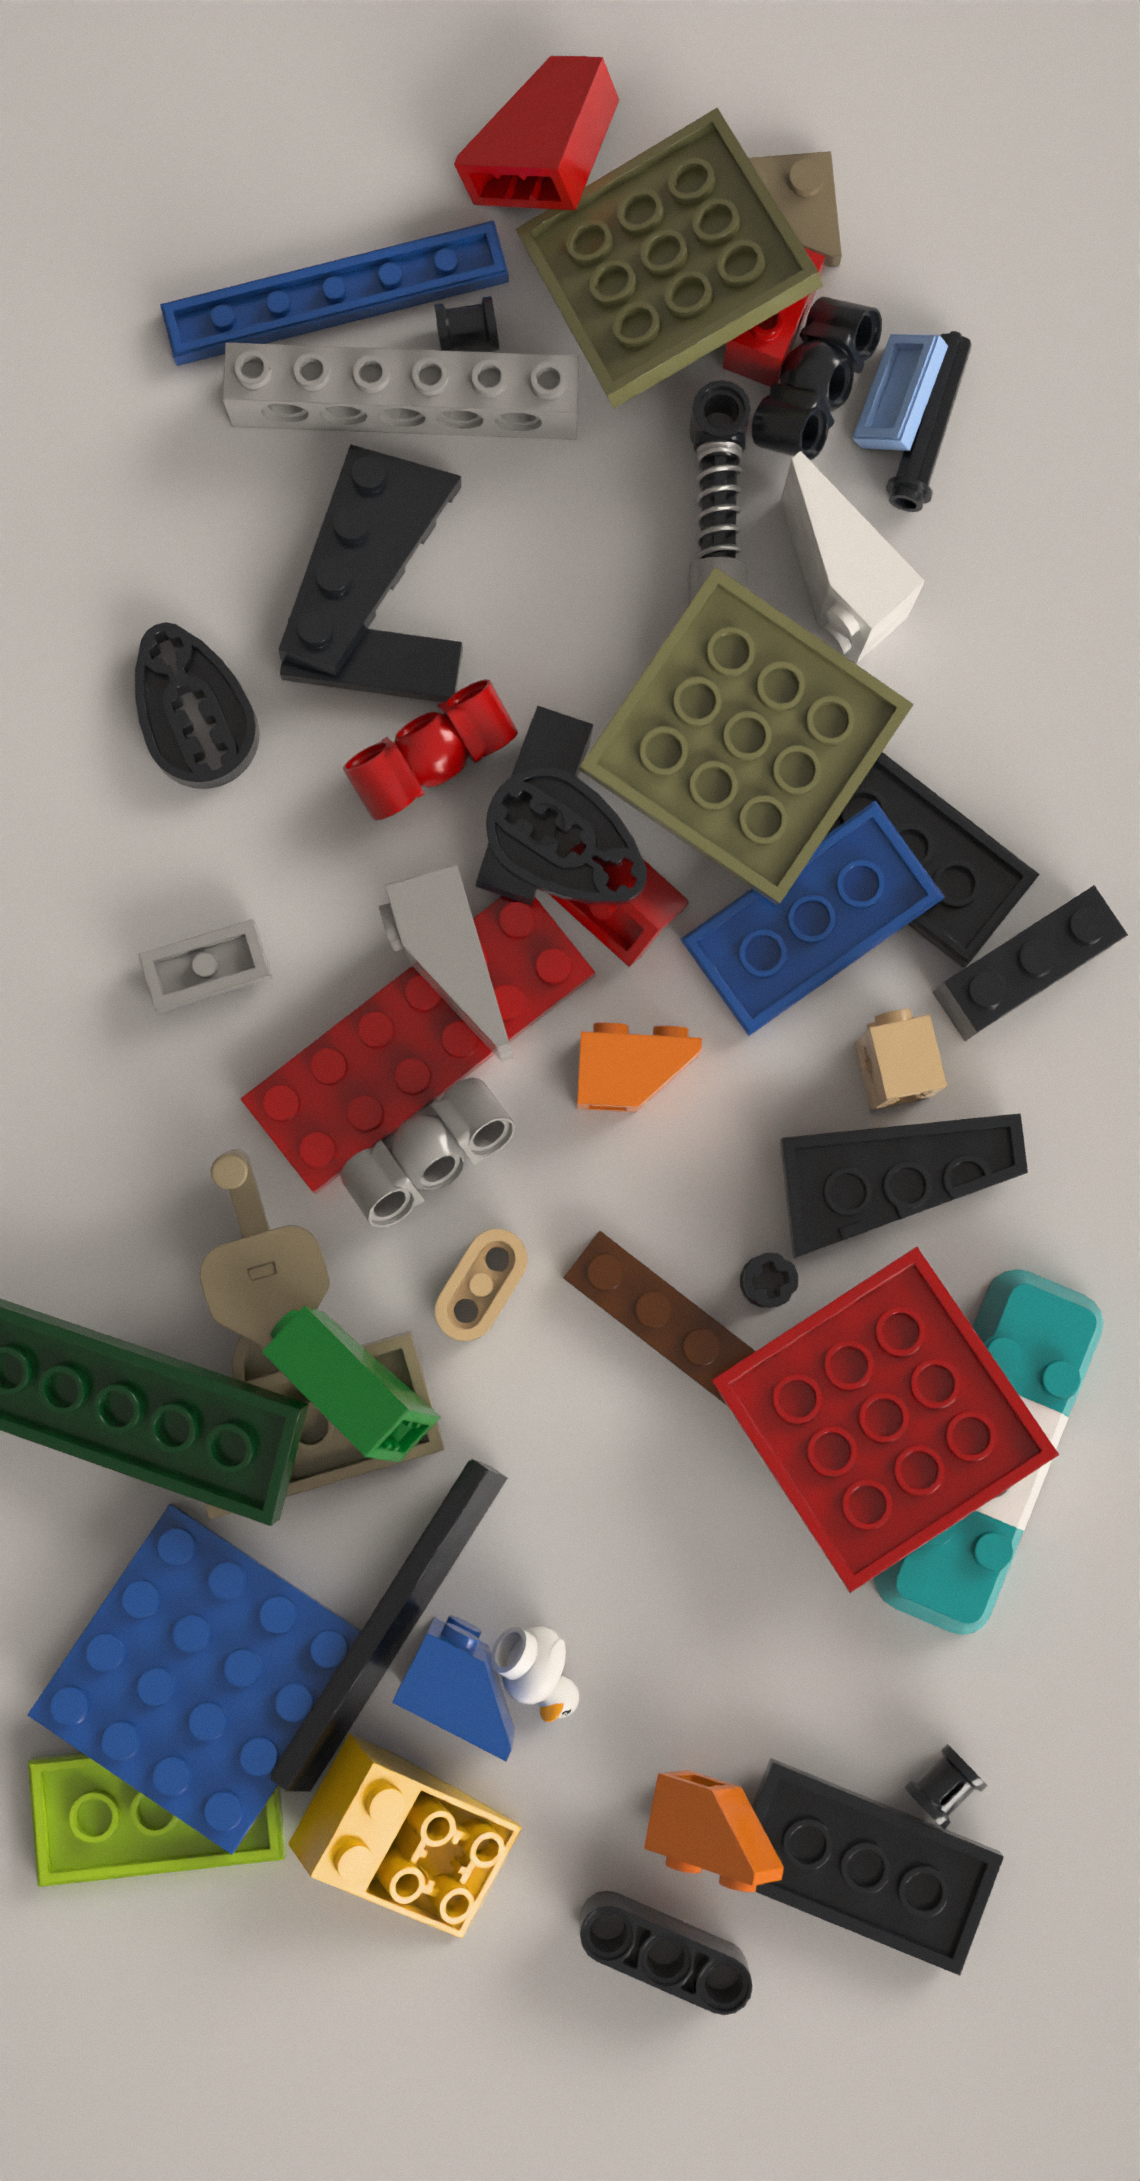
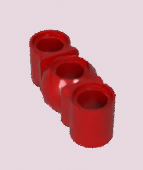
(430, 749)

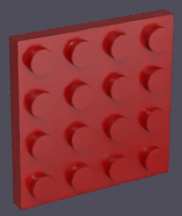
(884, 1419)

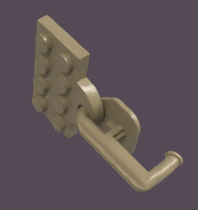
(259, 1282)

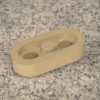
(480, 1284)

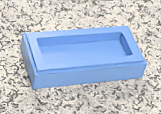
(900, 392)

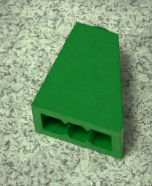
(349, 1385)

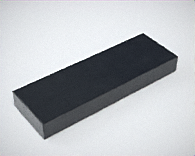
(392, 666)

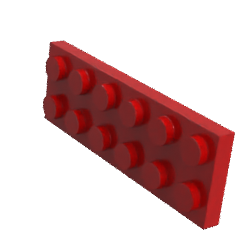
(409, 1046)

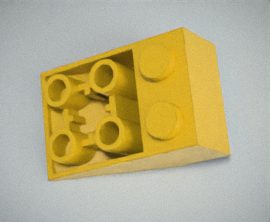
(402, 1838)

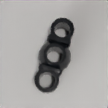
(817, 377)

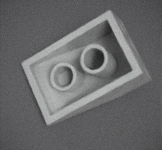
(438, 933)

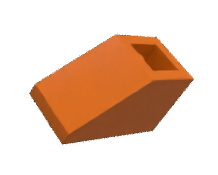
(629, 1069)
(711, 1828)

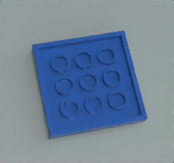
(196, 1677)

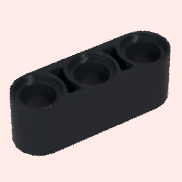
(682, 1977)

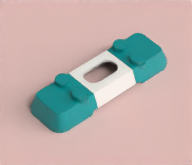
(1044, 1347)

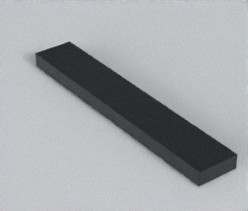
(388, 1627)

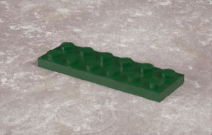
(147, 1414)

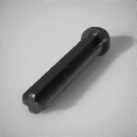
(911, 485)

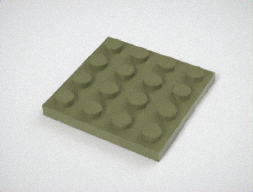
(669, 258)
(746, 736)

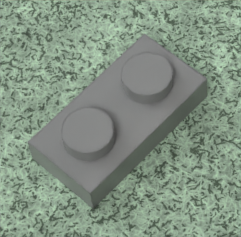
(205, 966)

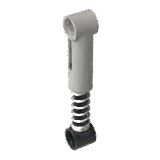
(718, 456)

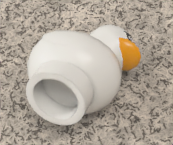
(532, 1670)

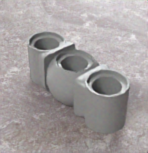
(427, 1152)

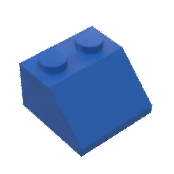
(457, 1687)

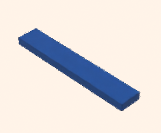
(335, 292)

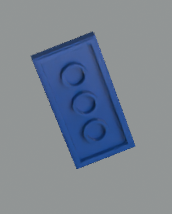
(841, 906)

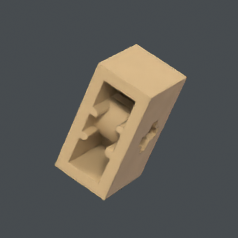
(899, 1060)

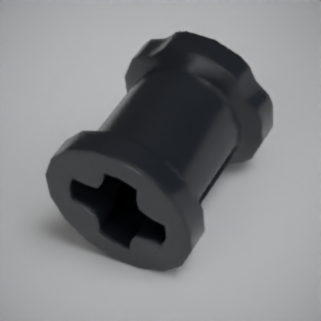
(467, 326)
(777, 1265)
(945, 1786)

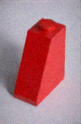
(542, 138)

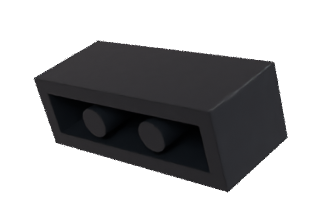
(1029, 963)

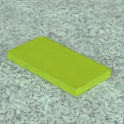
(104, 1829)

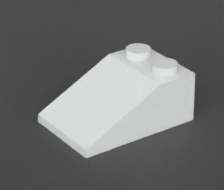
(850, 571)

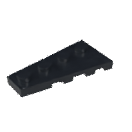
(366, 539)
(880, 1175)

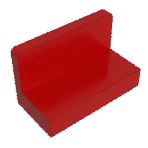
(630, 926)

